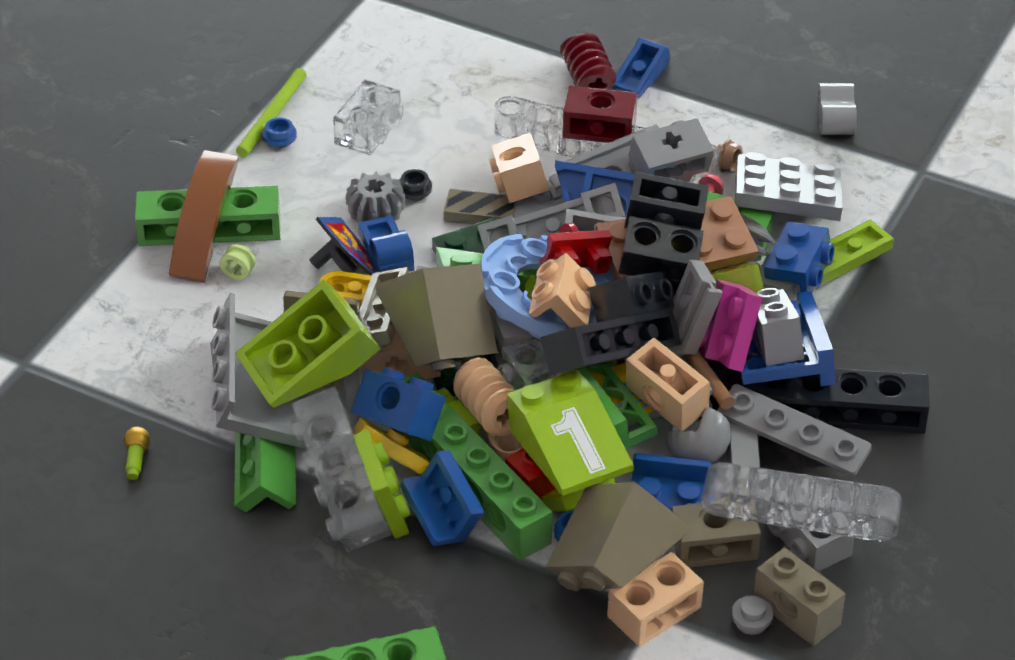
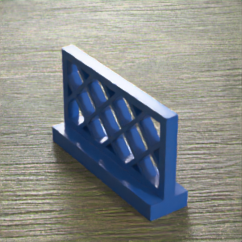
(816, 348)

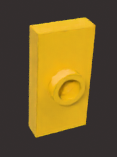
(395, 446)

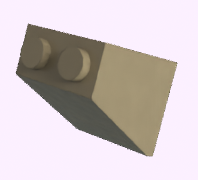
(440, 315)
(613, 537)

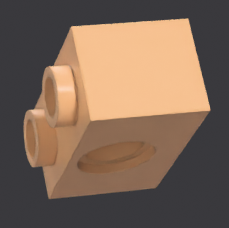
(518, 168)
(667, 384)

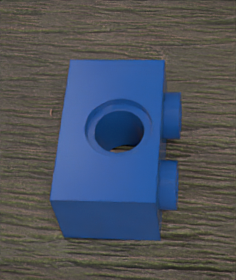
(397, 404)

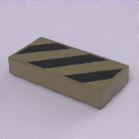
(476, 207)

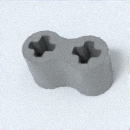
(836, 109)

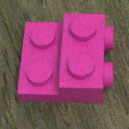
(731, 325)

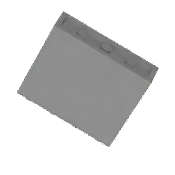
(238, 399)

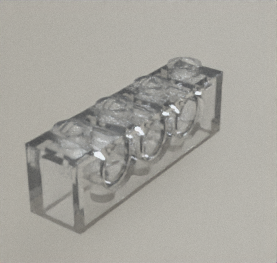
(364, 520)

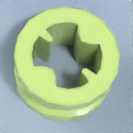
(237, 262)

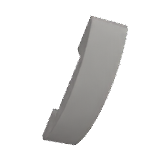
(547, 221)

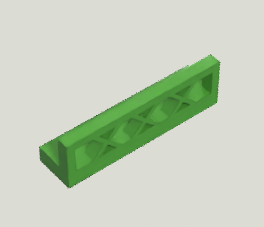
(629, 410)

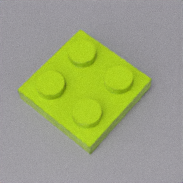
(383, 483)

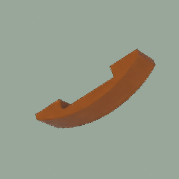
(201, 215)

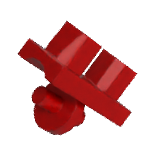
(584, 247)

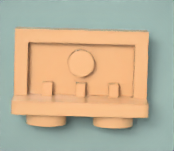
(564, 289)

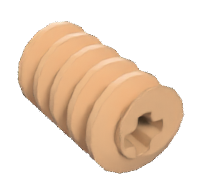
(484, 395)

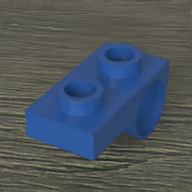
(386, 244)

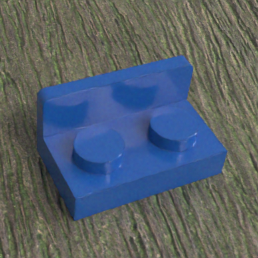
(670, 478)

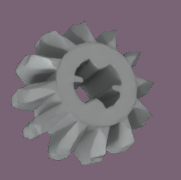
(375, 197)

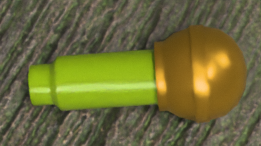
(136, 442)

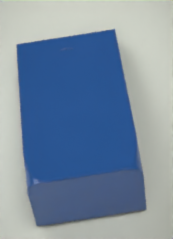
(642, 67)

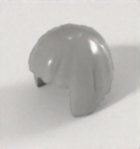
(702, 439)

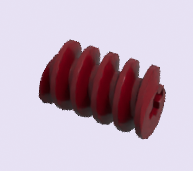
(588, 62)

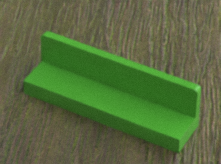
(263, 471)

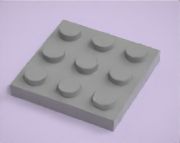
(788, 186)

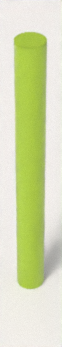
(270, 112)

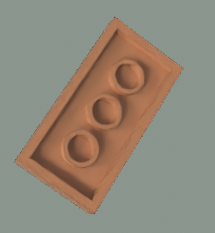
(724, 239)

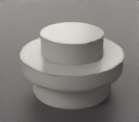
(752, 614)

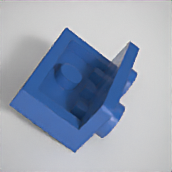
(800, 255)
(443, 500)

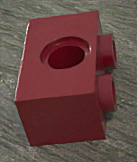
(599, 114)

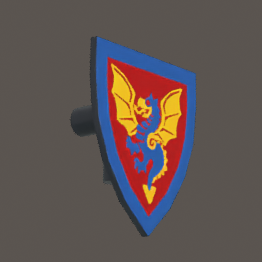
(342, 248)

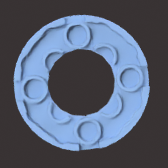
(500, 268)

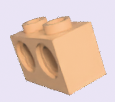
(655, 599)

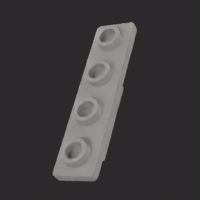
(797, 430)

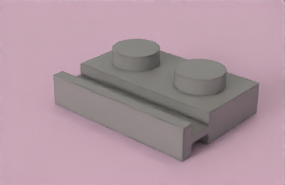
(695, 305)

